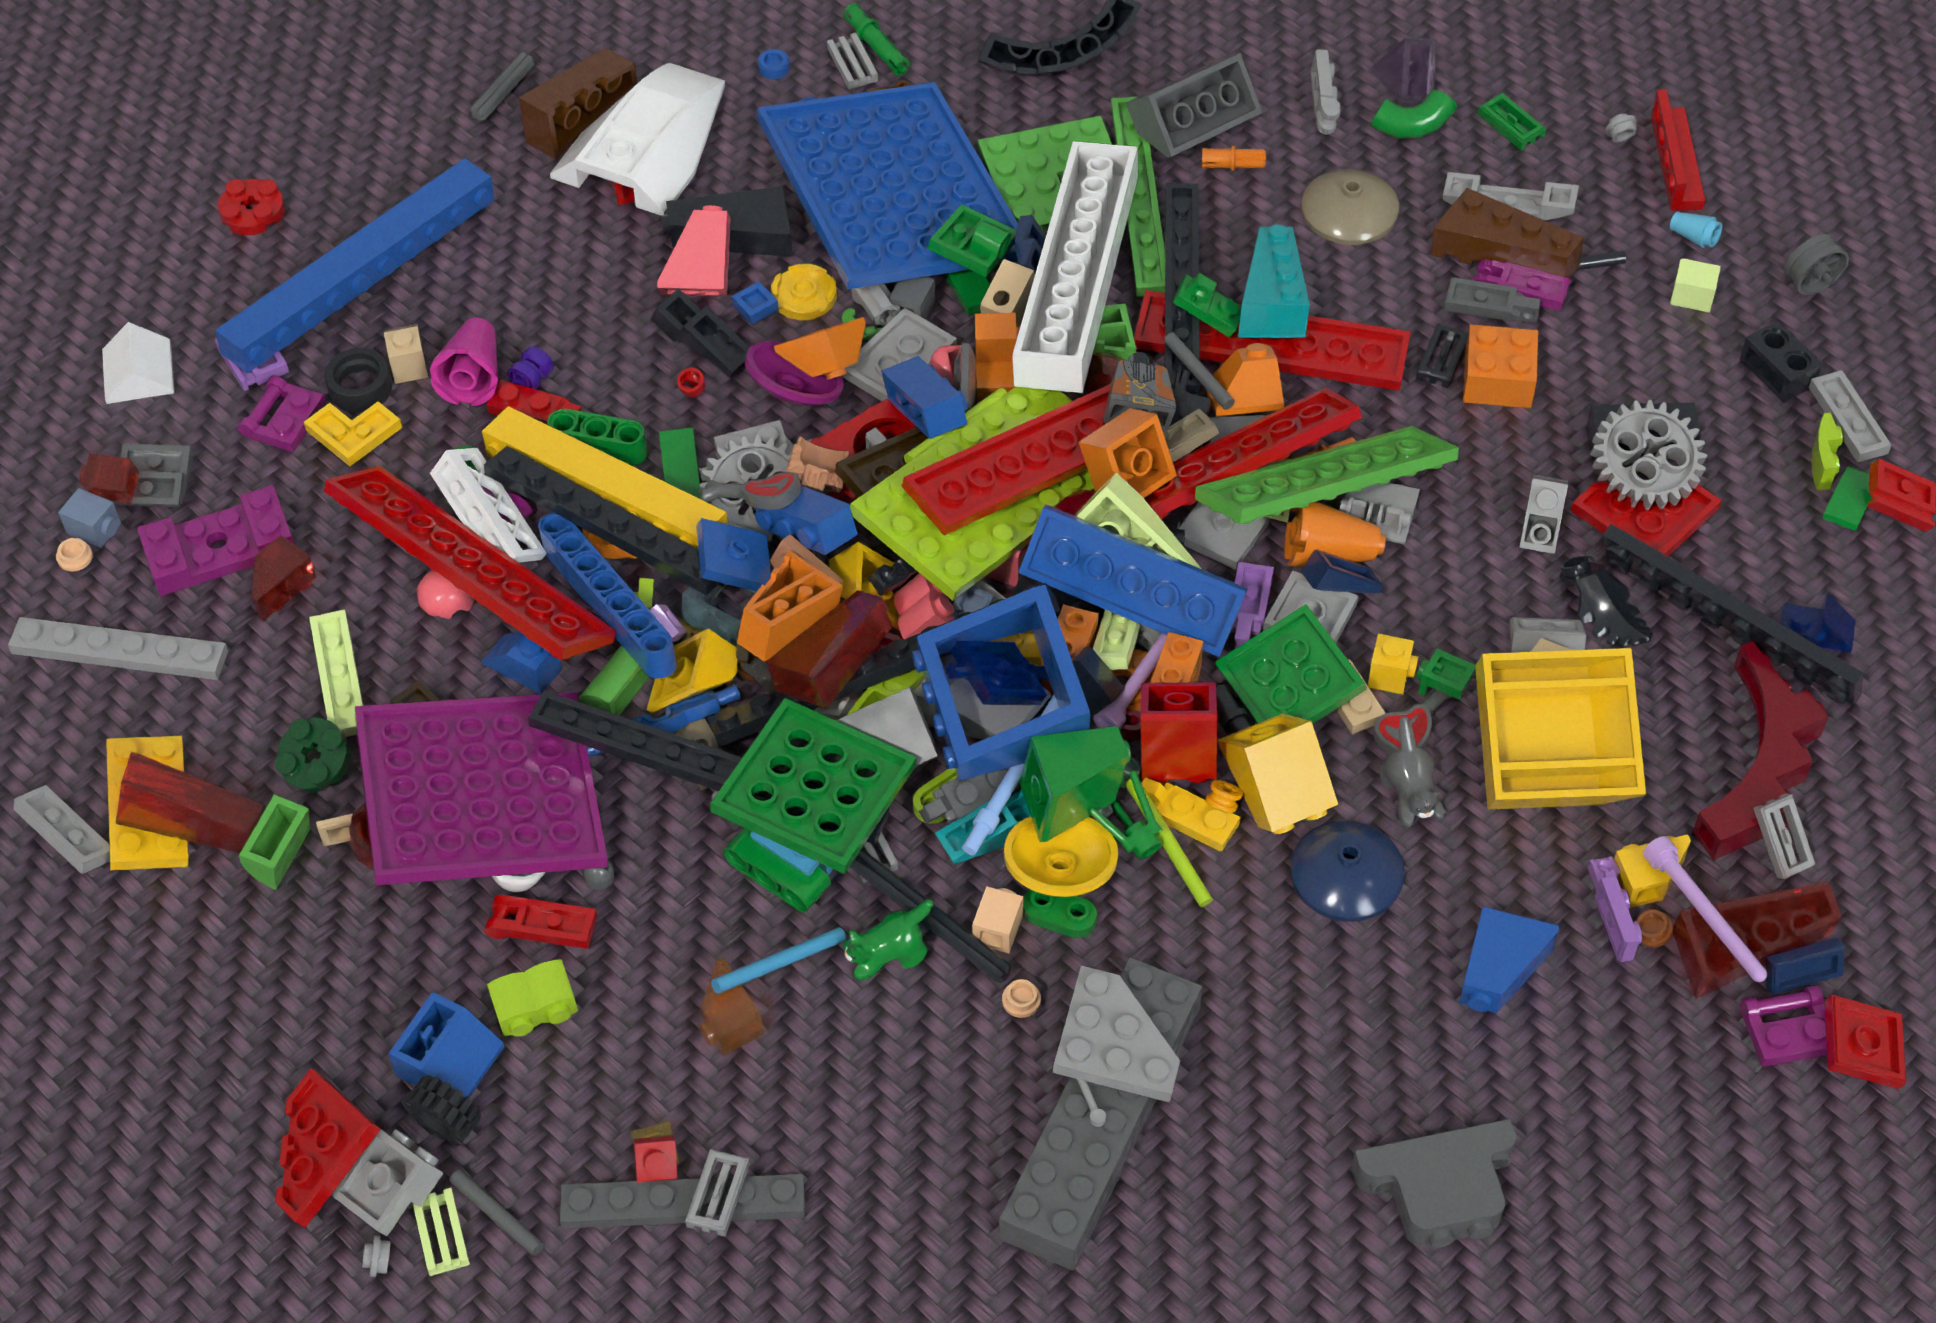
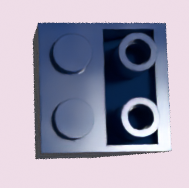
(445, 1044)

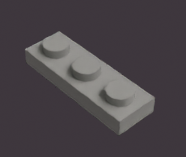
(1848, 410)
(63, 829)

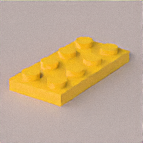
(135, 847)

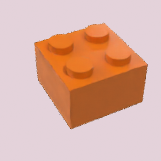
(1500, 366)
(1133, 449)

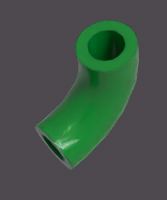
(1414, 121)

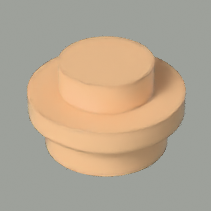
(74, 554)
(1021, 998)

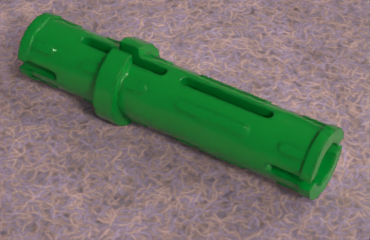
(869, 31)

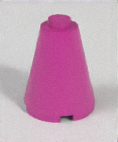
(467, 365)

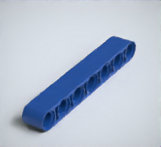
(608, 596)

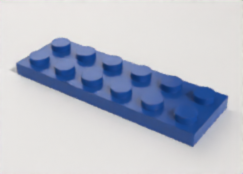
(1131, 579)

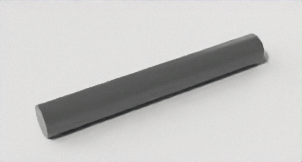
(1199, 371)
(496, 1212)

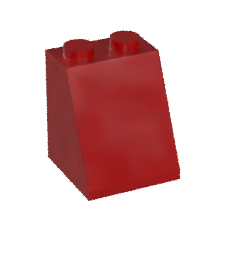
(1179, 731)

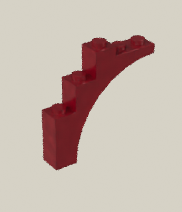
(1782, 760)

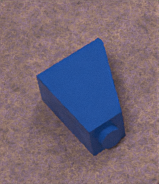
(1504, 957)

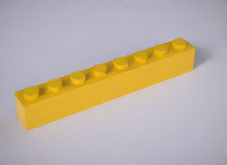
(602, 474)

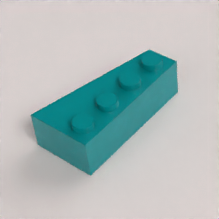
(1275, 290)

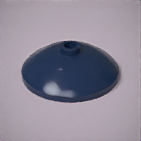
(1343, 886)

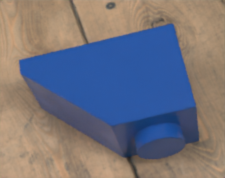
(523, 661)

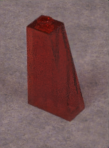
(831, 650)
(183, 806)

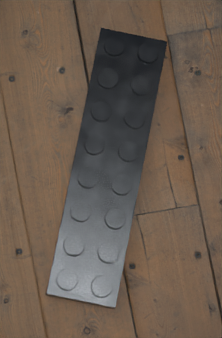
(1724, 610)

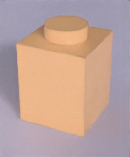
(998, 918)

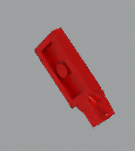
(528, 401)

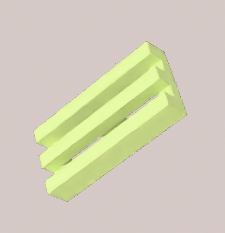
(433, 1203)

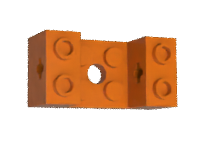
(1178, 661)

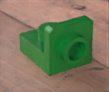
(1445, 674)

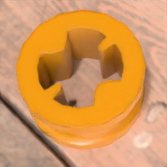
(1224, 796)

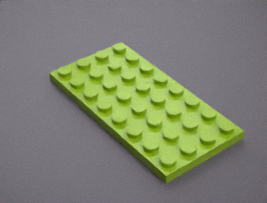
(975, 550)

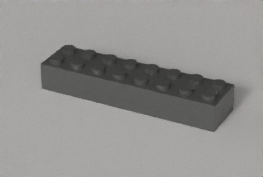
(1080, 1163)

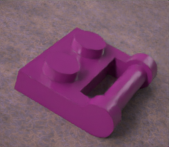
(287, 424)
(1787, 1038)

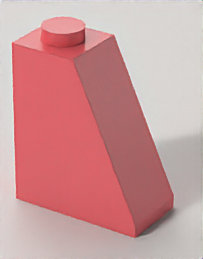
(700, 256)

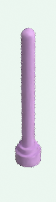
(1115, 712)
(1663, 856)

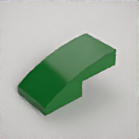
(1849, 499)

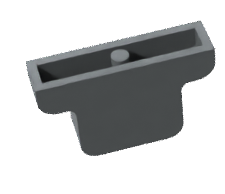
(1442, 1181)

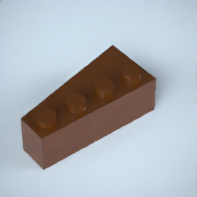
(573, 100)
(1489, 229)

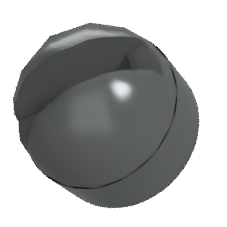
(598, 877)

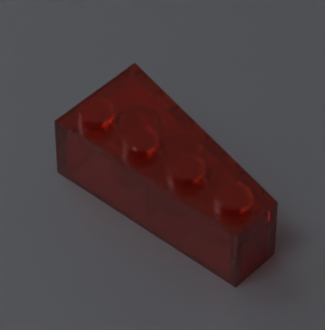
(1764, 924)

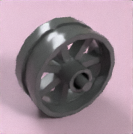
(1816, 264)

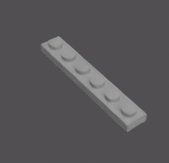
(118, 648)

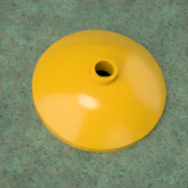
(1066, 864)

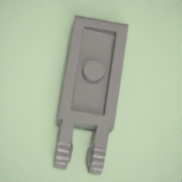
(1323, 93)

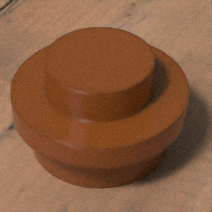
(1655, 928)

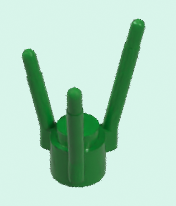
(1141, 837)

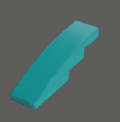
(955, 834)

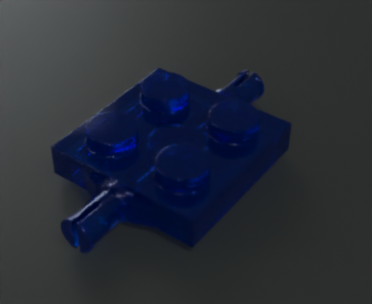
(998, 673)

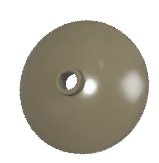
(1350, 206)

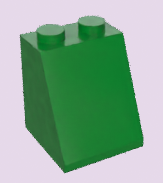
(1071, 775)

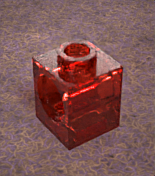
(110, 477)

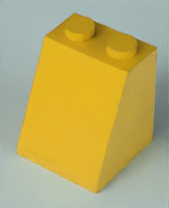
(1280, 772)

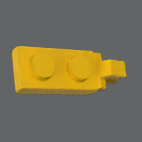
(1192, 814)

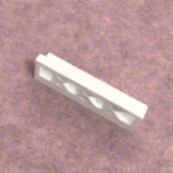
(480, 510)

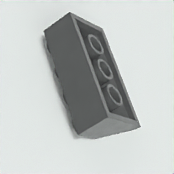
(1195, 106)

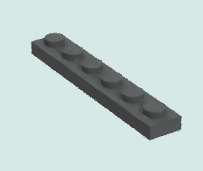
(671, 1199)

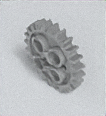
(729, 471)
(1665, 480)

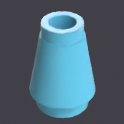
(1697, 228)

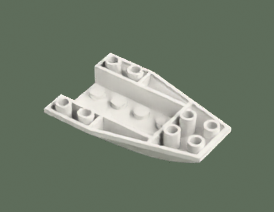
(648, 137)

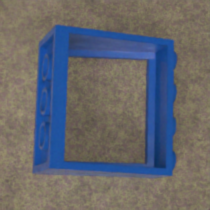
(1005, 618)

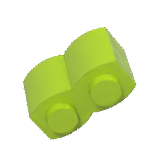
(532, 998)

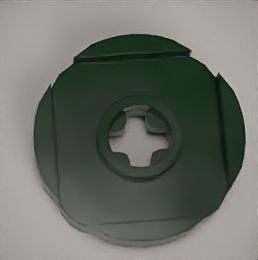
(303, 737)

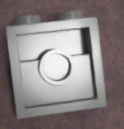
(387, 1180)

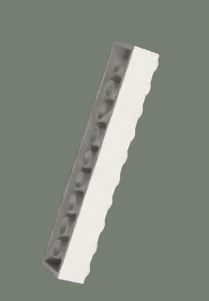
(1075, 268)

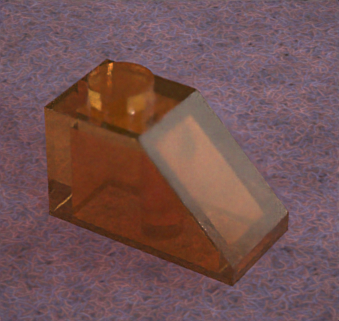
(729, 1016)

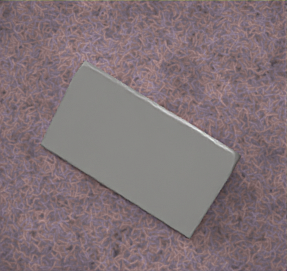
(1528, 631)

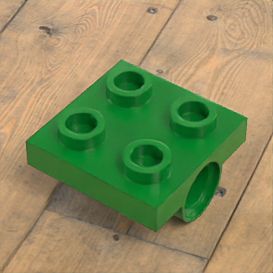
(973, 240)

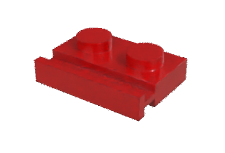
(1902, 495)

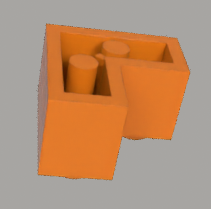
(994, 350)

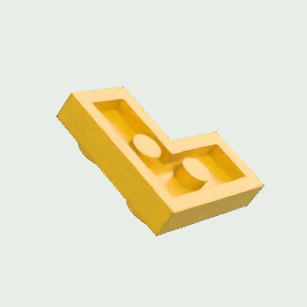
(356, 437)

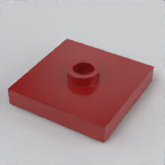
(1865, 1041)

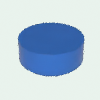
(773, 64)

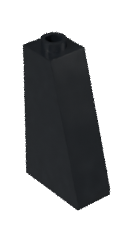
(756, 225)

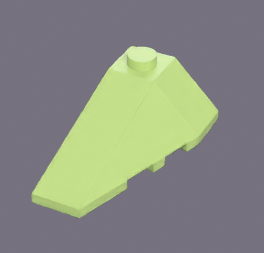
(1127, 513)

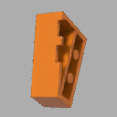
(786, 606)

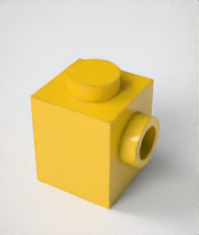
(1392, 664)

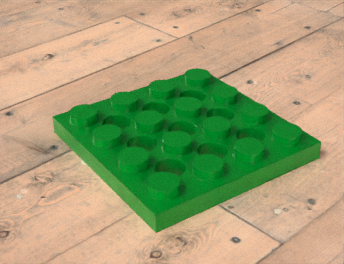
(821, 805)

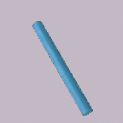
(778, 960)

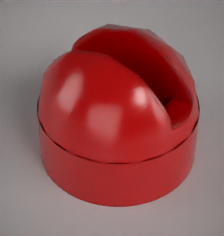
(694, 378)

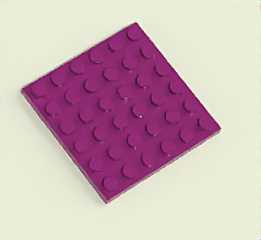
(474, 792)

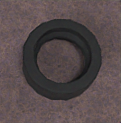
(353, 361)

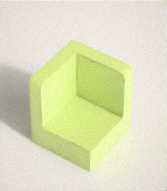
(1695, 285)

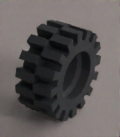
(442, 1109)

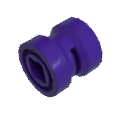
(531, 369)

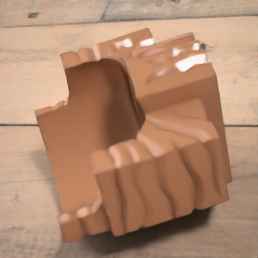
(816, 466)

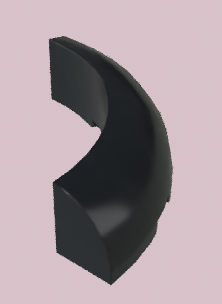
(1063, 52)

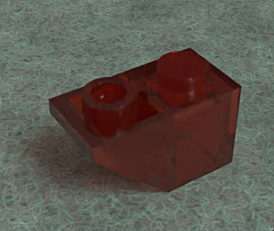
(279, 575)

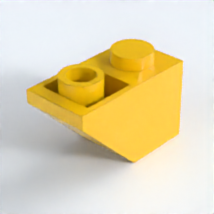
(1638, 877)

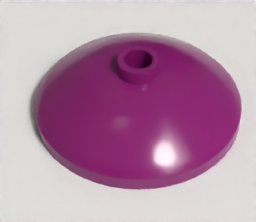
(786, 380)

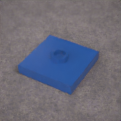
(733, 555)

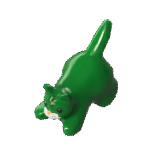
(895, 938)

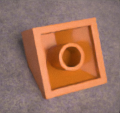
(825, 350)
(1251, 380)

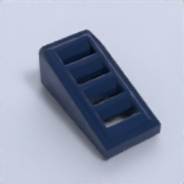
(1337, 574)

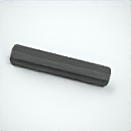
(501, 86)

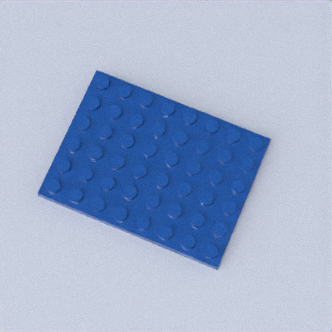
(882, 178)

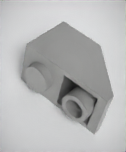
(1543, 513)

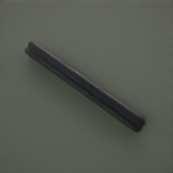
(936, 920)

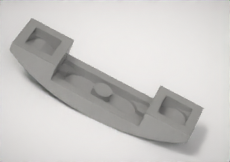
(1552, 203)

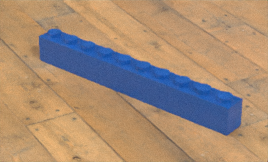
(354, 265)

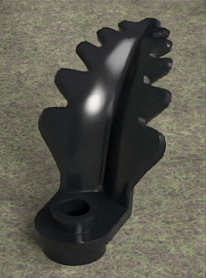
(1604, 602)

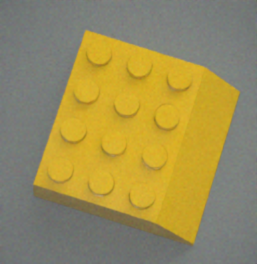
(1559, 728)

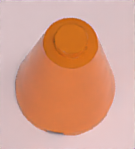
(1331, 532)

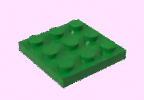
(1291, 670)

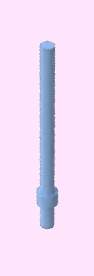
(987, 818)

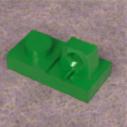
(1199, 299)

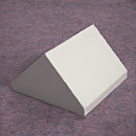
(137, 365)

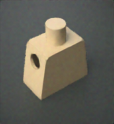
(1009, 291)

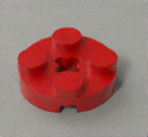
(240, 194)

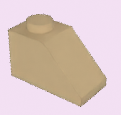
(406, 353)

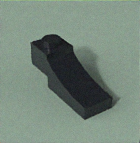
(700, 331)

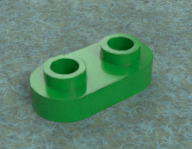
(1058, 915)

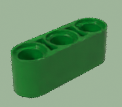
(612, 435)
(775, 873)

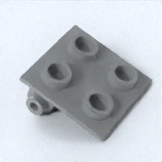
(1386, 506)

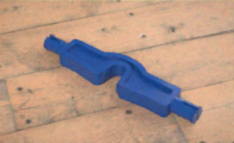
(686, 711)

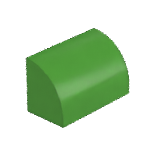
(615, 684)
(275, 841)

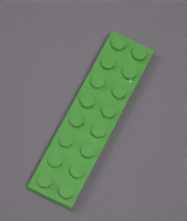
(1325, 474)

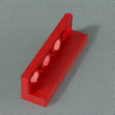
(1676, 155)

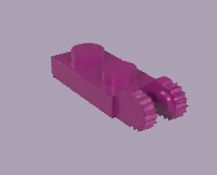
(1529, 281)

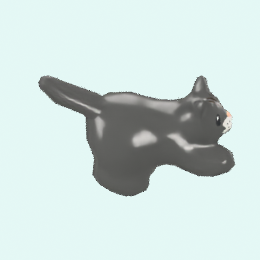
(1411, 773)

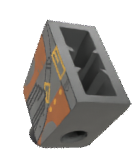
(1142, 388)

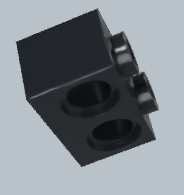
(1780, 361)

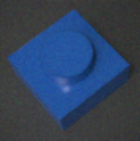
(755, 302)

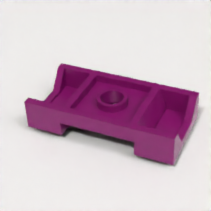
(182, 552)

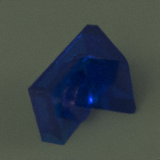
(1825, 627)

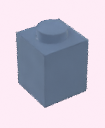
(90, 518)

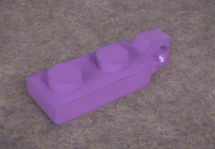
(1254, 605)
(1614, 908)

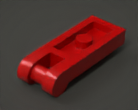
(541, 921)

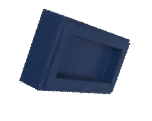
(1804, 966)

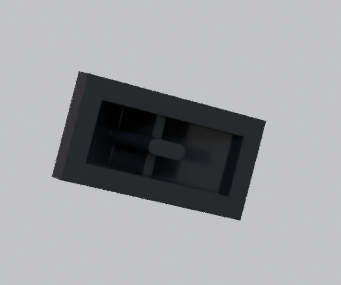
(1096, 680)

